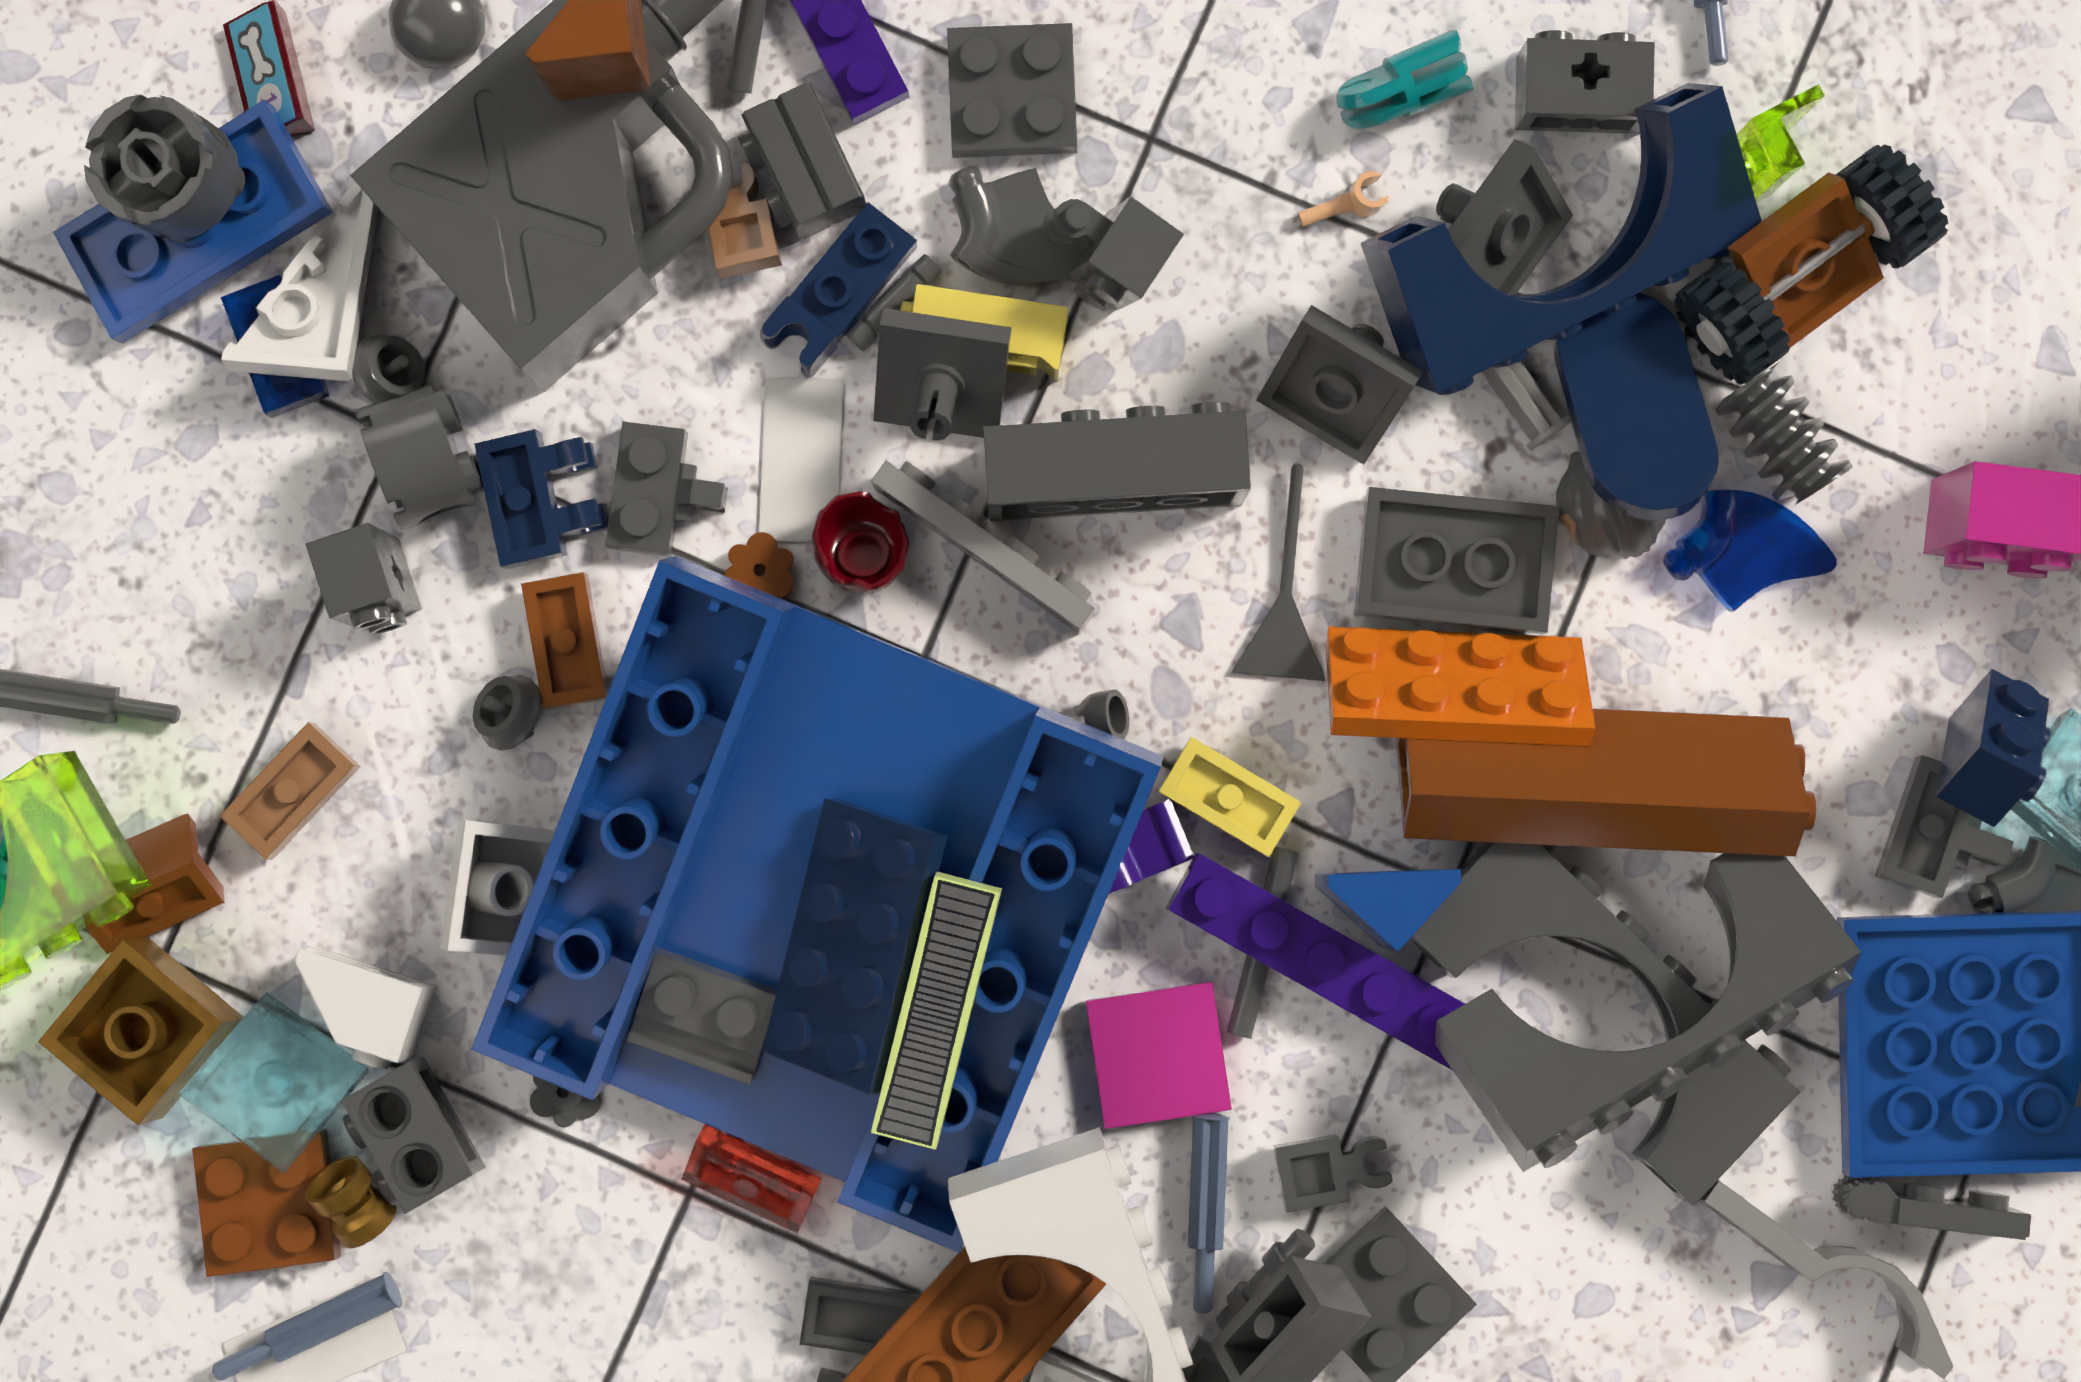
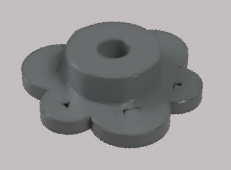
(549, 1102)

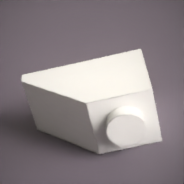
(366, 1005)

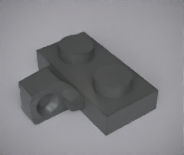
(655, 490)
(1934, 836)

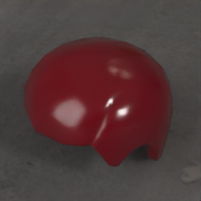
(859, 543)

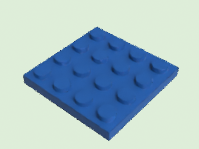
(1961, 1045)

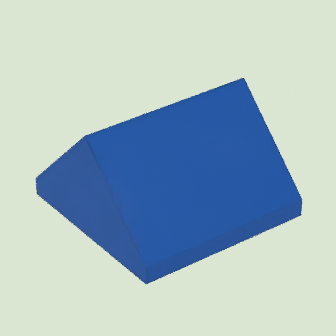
(1389, 903)

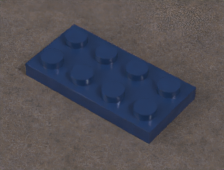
(853, 944)

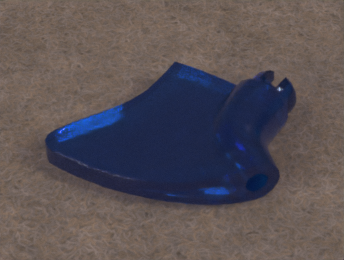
(1747, 546)

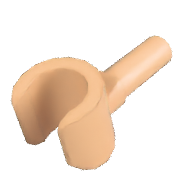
(1350, 201)

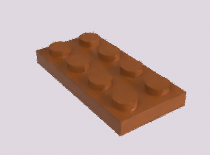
(981, 1321)

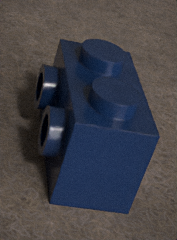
(1994, 748)

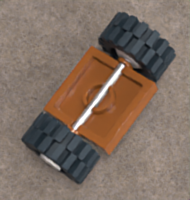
(1810, 261)

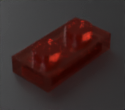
(751, 1178)

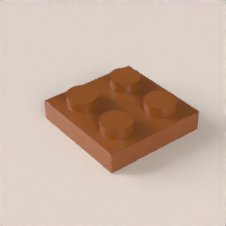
(256, 1213)

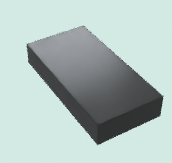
(850, 1314)

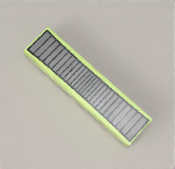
(936, 1010)

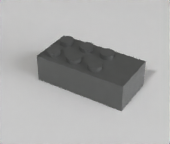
(1118, 463)

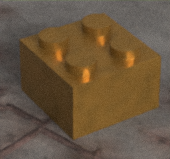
(140, 1029)

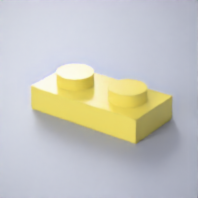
(1229, 797)

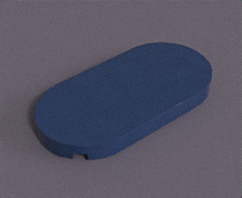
(1638, 410)

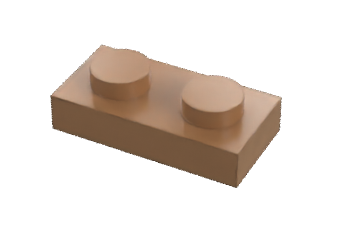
(290, 791)

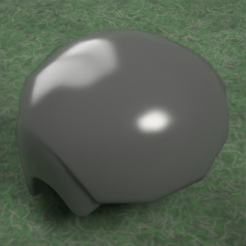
(437, 31)

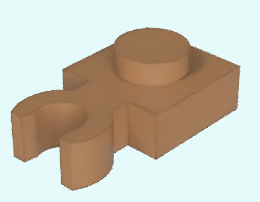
(744, 231)

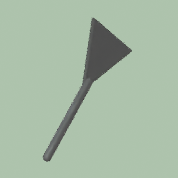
(1281, 641)

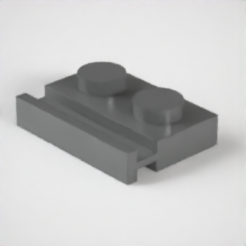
(703, 1016)

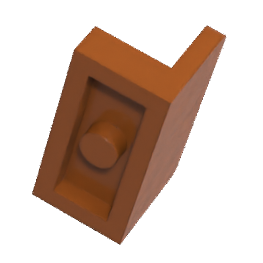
(178, 879)

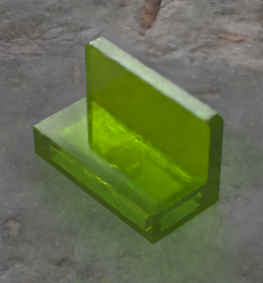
(1768, 147)

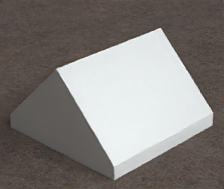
(491, 884)

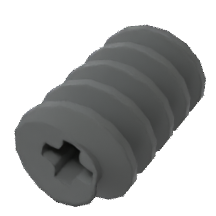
(1783, 436)

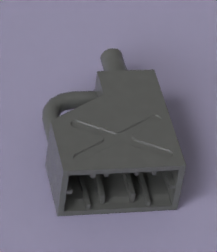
(539, 198)

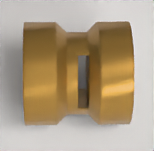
(350, 1201)

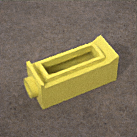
(1036, 326)

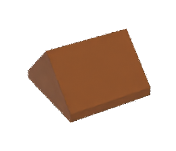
(593, 50)

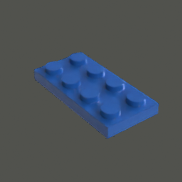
(146, 277)

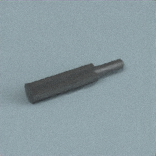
(77, 699)

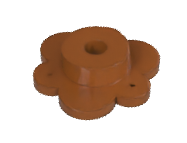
(762, 551)

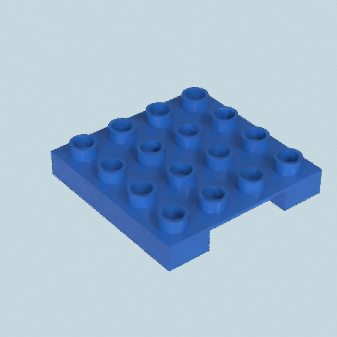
(699, 843)

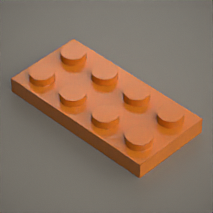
(1458, 686)

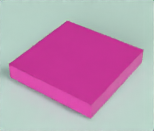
(1158, 1054)

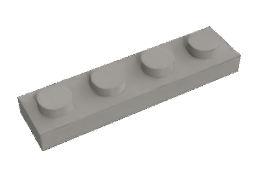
(964, 529)

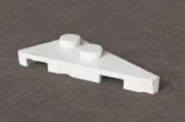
(315, 313)

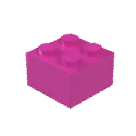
(2005, 518)

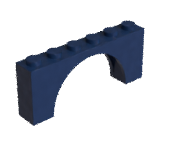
(1685, 210)

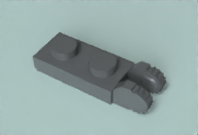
(1926, 1208)

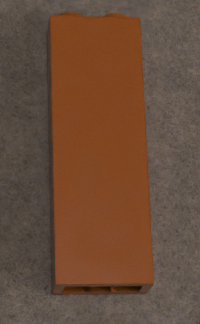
(1639, 786)

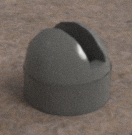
(1106, 712)

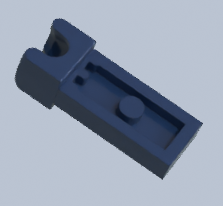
(840, 287)

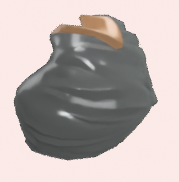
(1596, 524)

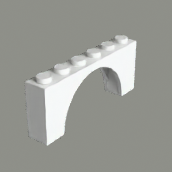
(1071, 1208)

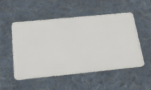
(799, 454)
(330, 1360)

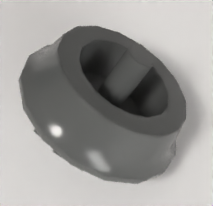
(387, 368)
(507, 711)

